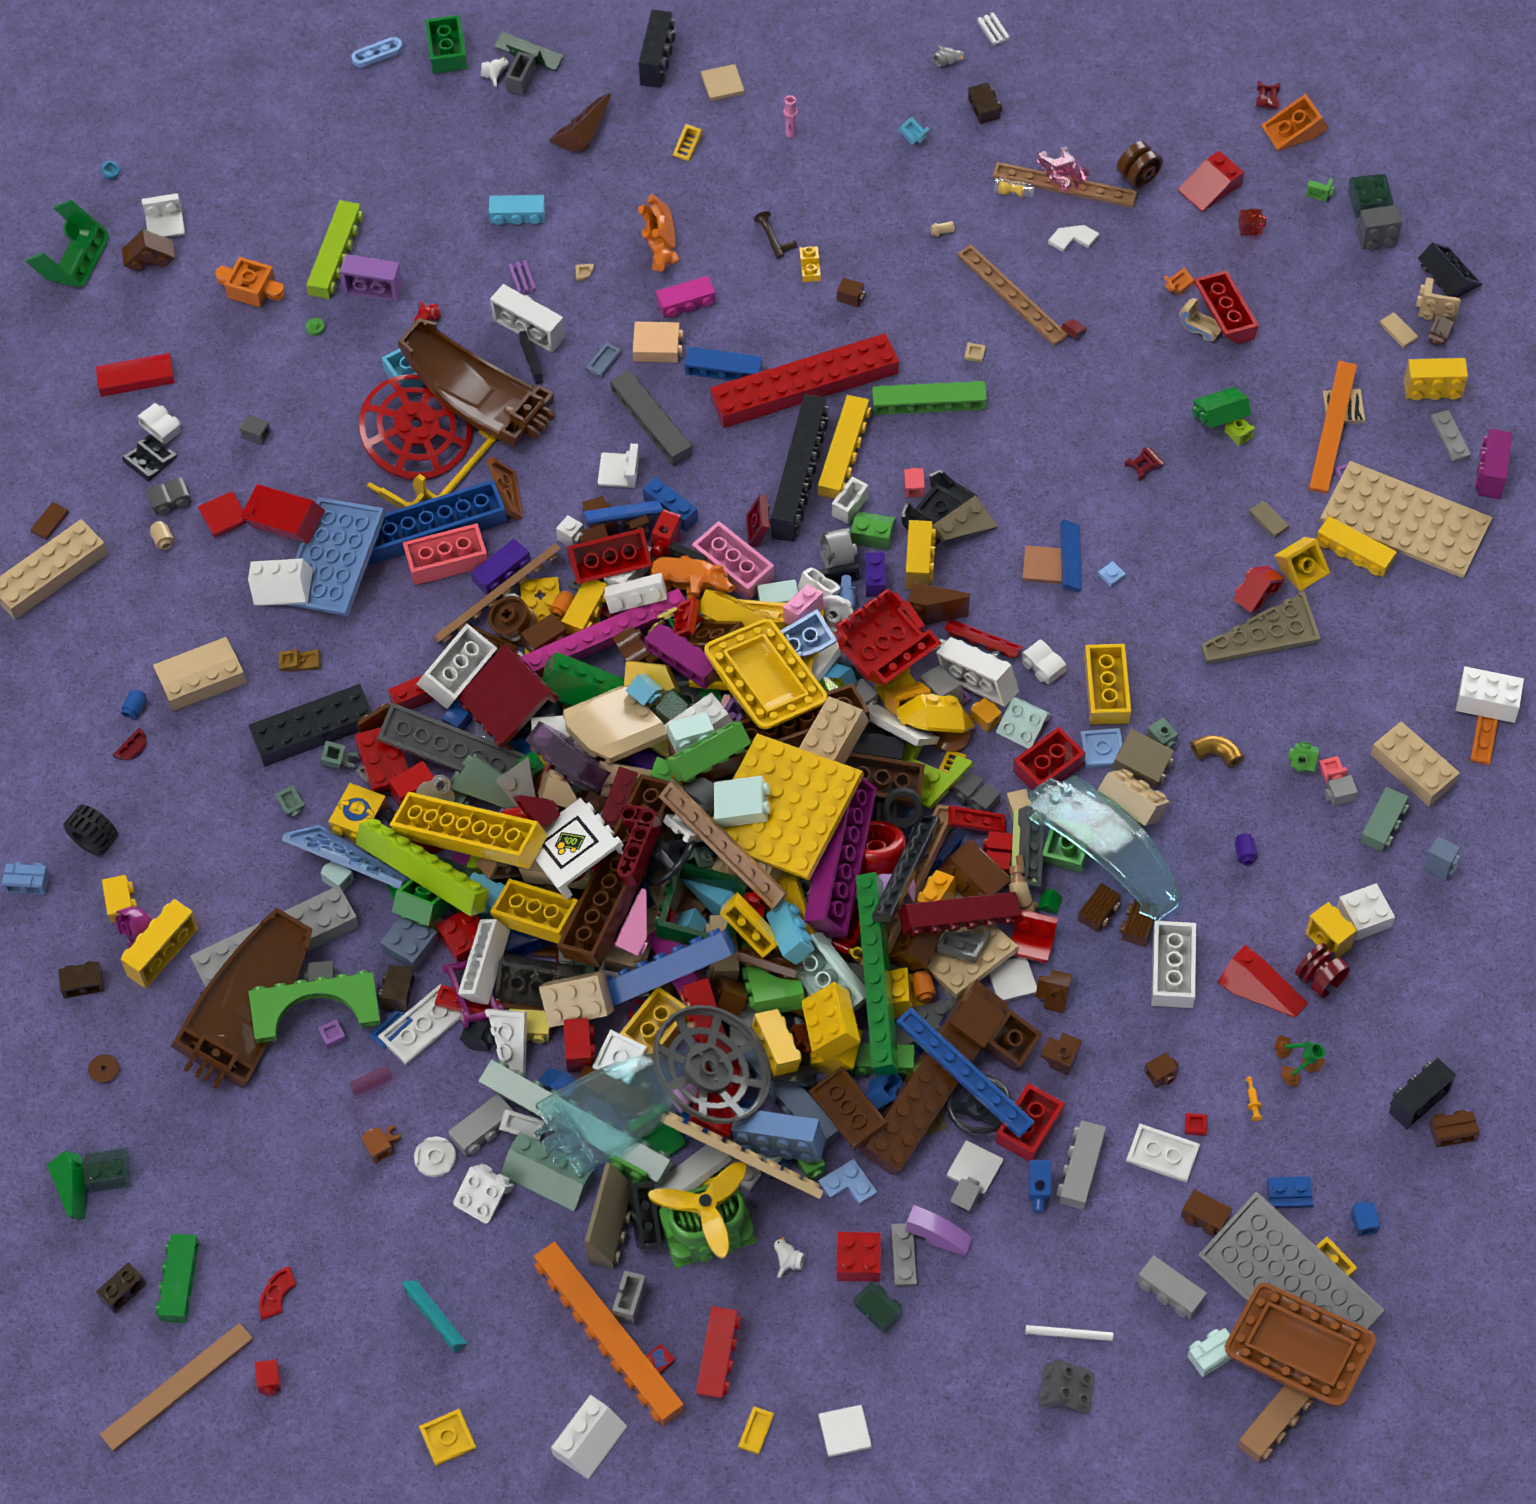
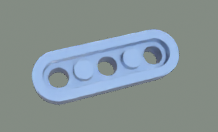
(382, 47)

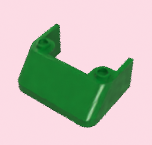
(82, 253)

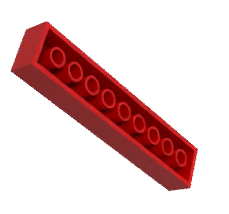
(814, 376)

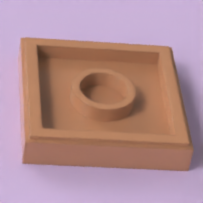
(1042, 565)

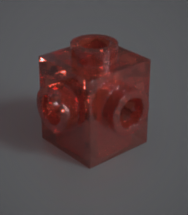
(1251, 222)

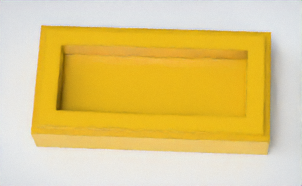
(756, 1430)

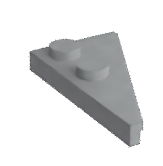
(518, 781)

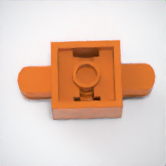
(256, 276)

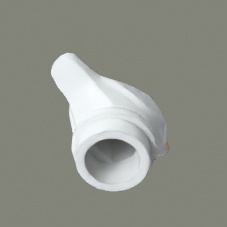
(494, 69)
(788, 1257)

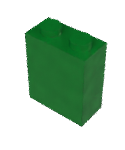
(1221, 407)

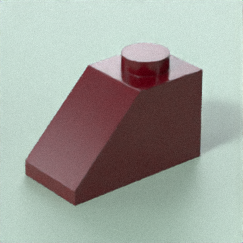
(538, 809)

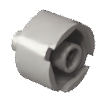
(837, 548)

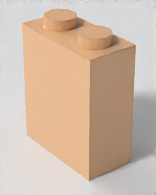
(657, 342)

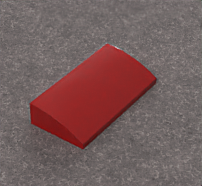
(135, 374)

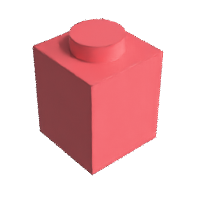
(914, 482)

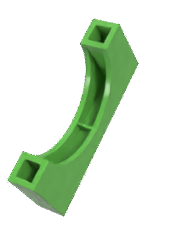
(767, 990)
(272, 1003)

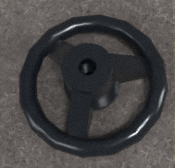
(666, 856)
(975, 1110)

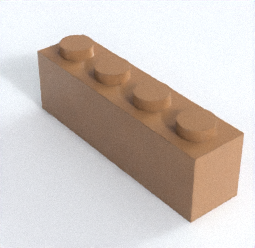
(1273, 1422)

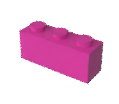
(686, 297)

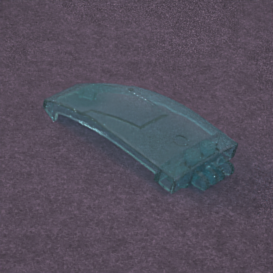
(1110, 838)
(606, 1111)

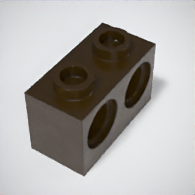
(121, 1288)

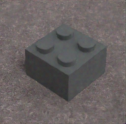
(1379, 227)

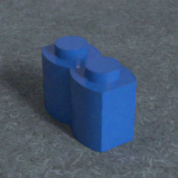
(883, 1089)

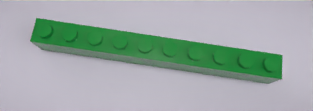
(877, 977)

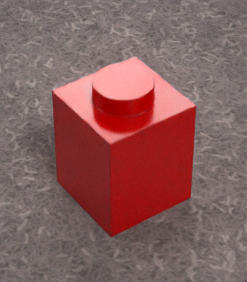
(268, 1377)

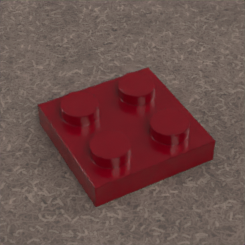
(758, 520)

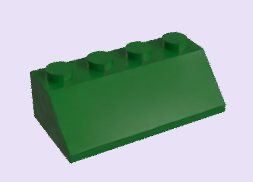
(577, 680)

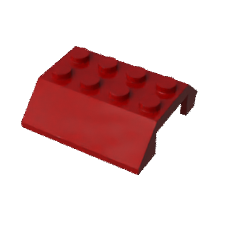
(883, 639)

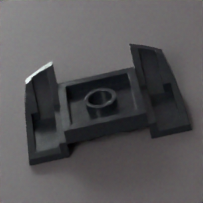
(940, 501)
(805, 1074)

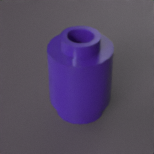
(1246, 849)

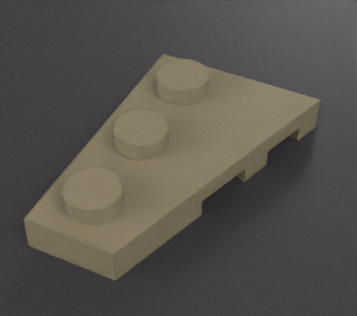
(964, 520)

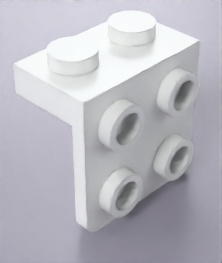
(482, 1192)

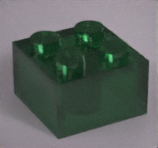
(1369, 193)

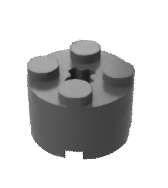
(702, 793)

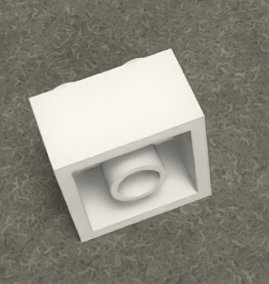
(1366, 911)

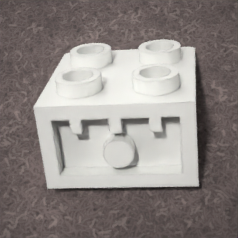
(164, 215)
(619, 469)

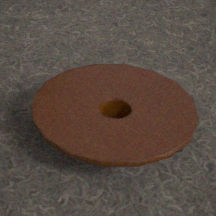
(99, 1063)

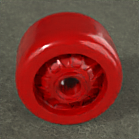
(882, 848)

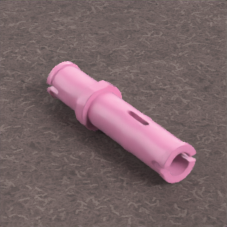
(790, 112)

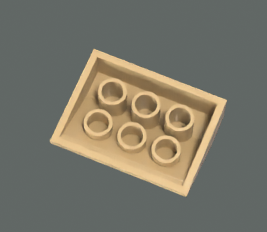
(199, 673)

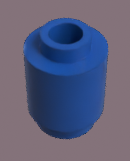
(134, 704)

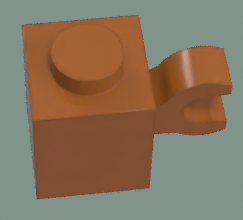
(378, 1144)

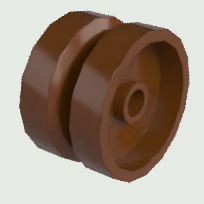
(1139, 164)
(510, 618)

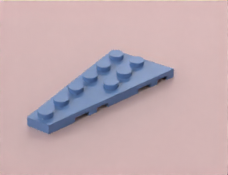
(341, 852)

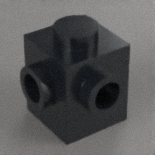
(477, 1036)

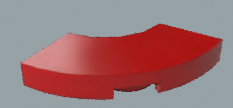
(274, 1293)

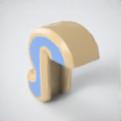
(1198, 322)

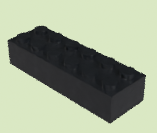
(309, 725)

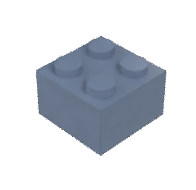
(409, 942)

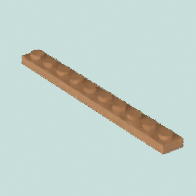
(894, 927)

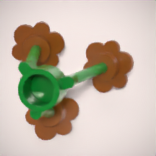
(1312, 1060)

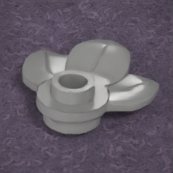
(430, 788)

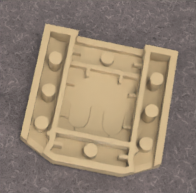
(613, 725)

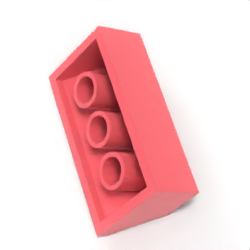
(445, 554)

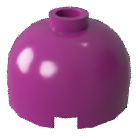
(132, 922)

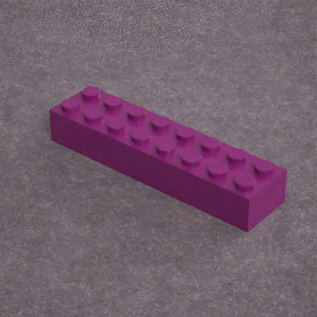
(835, 876)

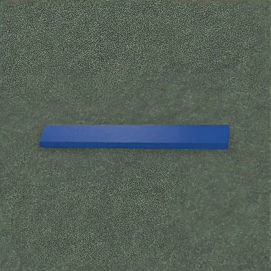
(965, 1072)

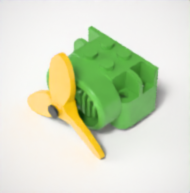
(705, 1219)

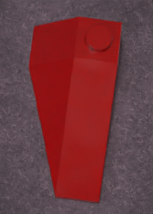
(1256, 980)

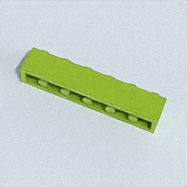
(334, 248)

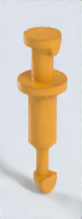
(1254, 1105)

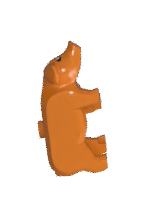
(659, 233)
(691, 575)

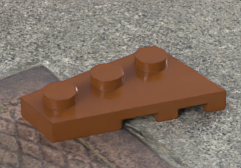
(507, 486)

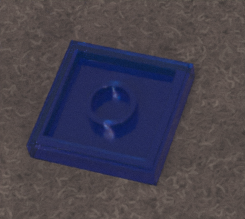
(951, 847)

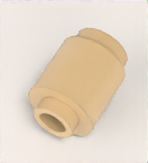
(161, 535)

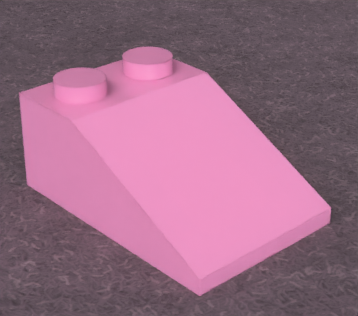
(634, 930)

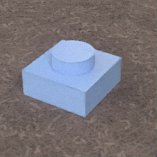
(1111, 574)

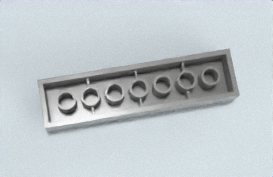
(326, 913)

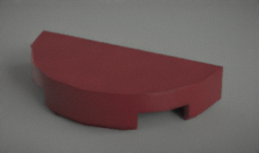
(132, 746)

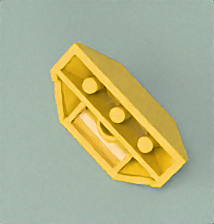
(935, 714)

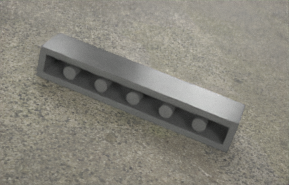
(651, 418)

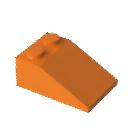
(1295, 124)

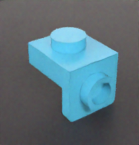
(913, 131)

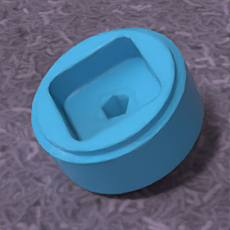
(110, 170)

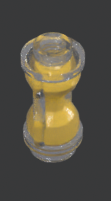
(1007, 187)

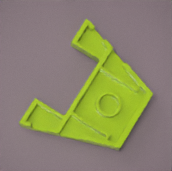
(936, 781)

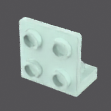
(1022, 722)

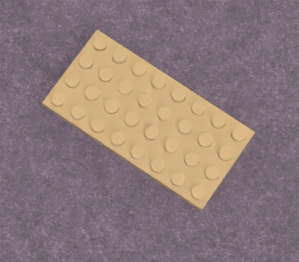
(1408, 518)
(749, 1157)

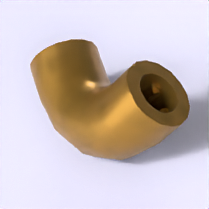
(1218, 746)

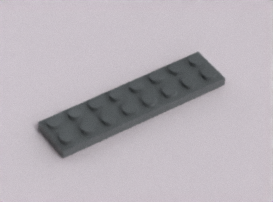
(440, 741)

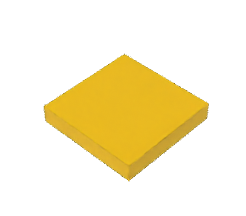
(447, 1437)

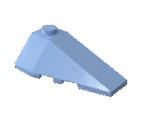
(809, 634)

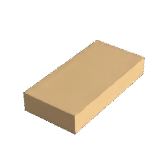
(1398, 330)

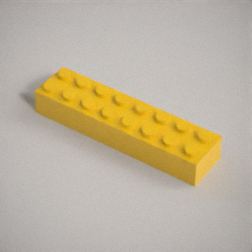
(469, 830)

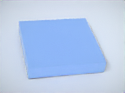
(1101, 746)

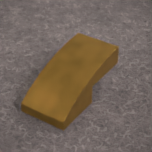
(299, 661)

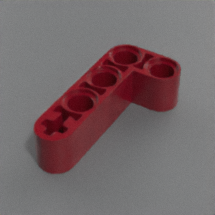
(630, 867)

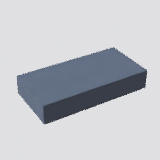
(604, 359)

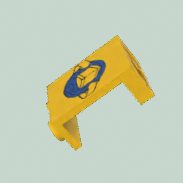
(353, 808)

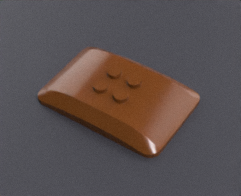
(1300, 1344)

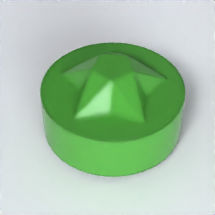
(315, 326)

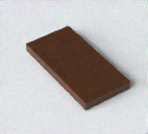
(848, 1108)

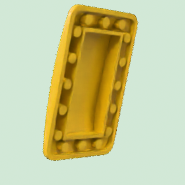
(765, 674)

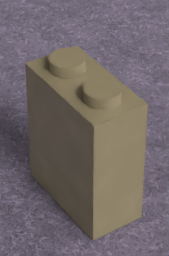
(1143, 758)

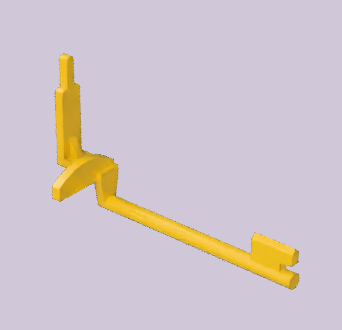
(420, 482)

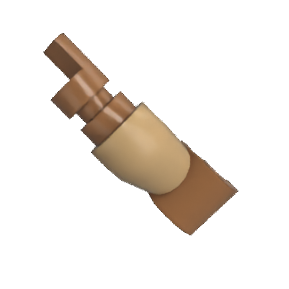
(1020, 886)

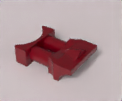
(1267, 101)
(1152, 461)

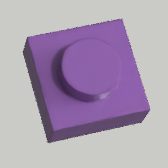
(331, 1033)

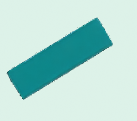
(434, 1315)

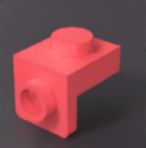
(1332, 769)

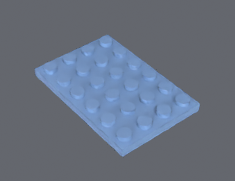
(339, 553)

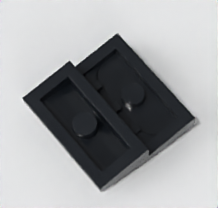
(153, 451)

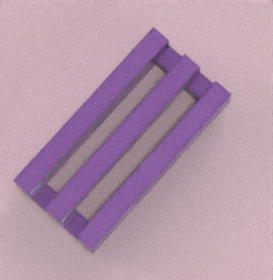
(518, 266)

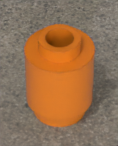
(561, 604)
(923, 986)

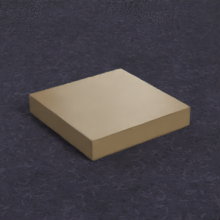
(722, 82)

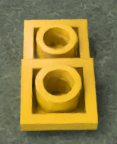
(810, 264)

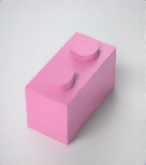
(802, 604)

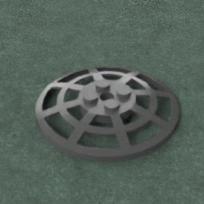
(717, 1059)

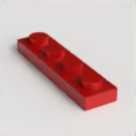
(978, 636)

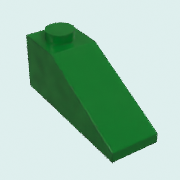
(68, 1178)

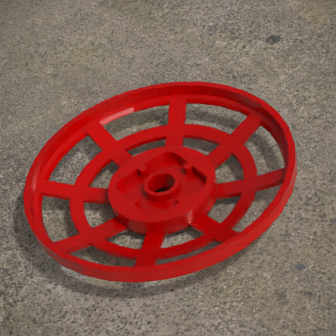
(409, 434)

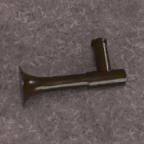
(763, 219)

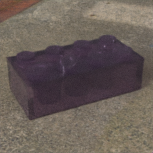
(567, 757)

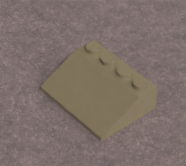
(608, 1219)

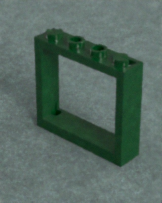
(699, 874)

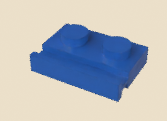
(1290, 1192)

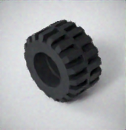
(90, 830)

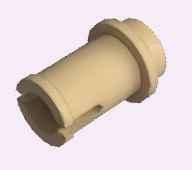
(943, 228)

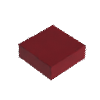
(1073, 328)

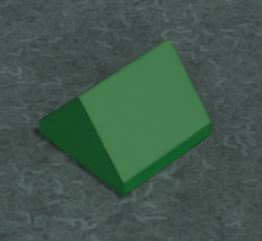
(1050, 901)

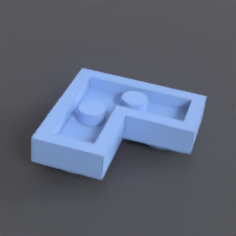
(851, 1178)

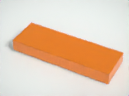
(1484, 740)

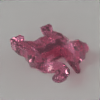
(1062, 167)

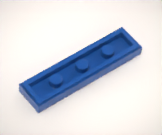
(1070, 555)

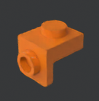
(1179, 282)

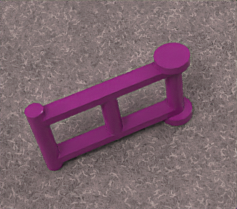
(465, 1016)

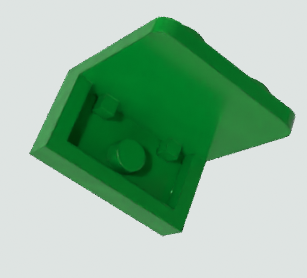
(665, 1139)

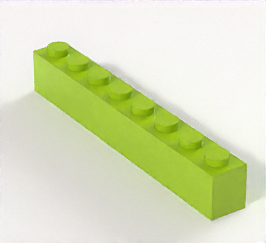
(422, 867)

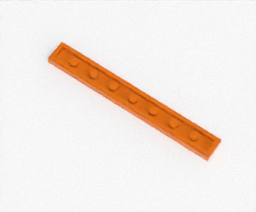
(1332, 427)

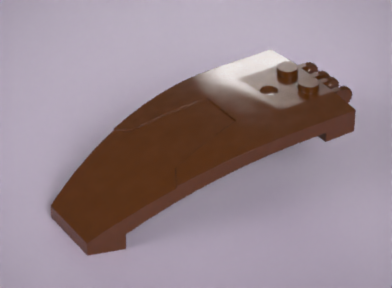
(475, 387)
(220, 1024)

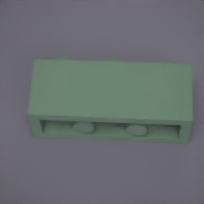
(1385, 819)

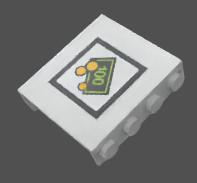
(575, 845)

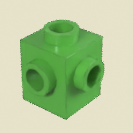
(1309, 757)

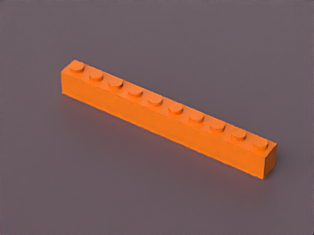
(608, 1333)

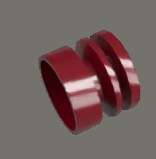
(1320, 969)

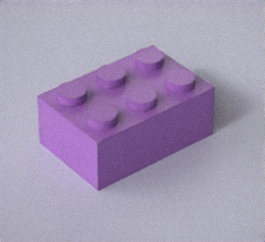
(371, 277)

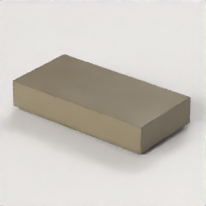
(1268, 519)

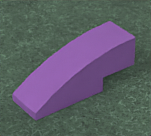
(938, 1231)

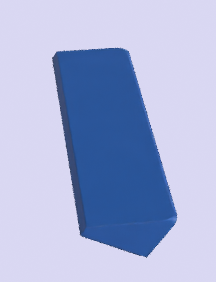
(622, 513)

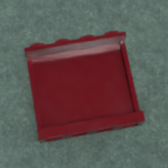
(505, 696)

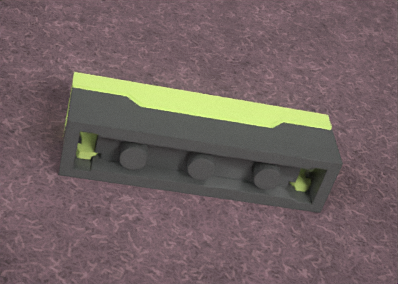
(1029, 843)

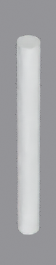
(1070, 1333)

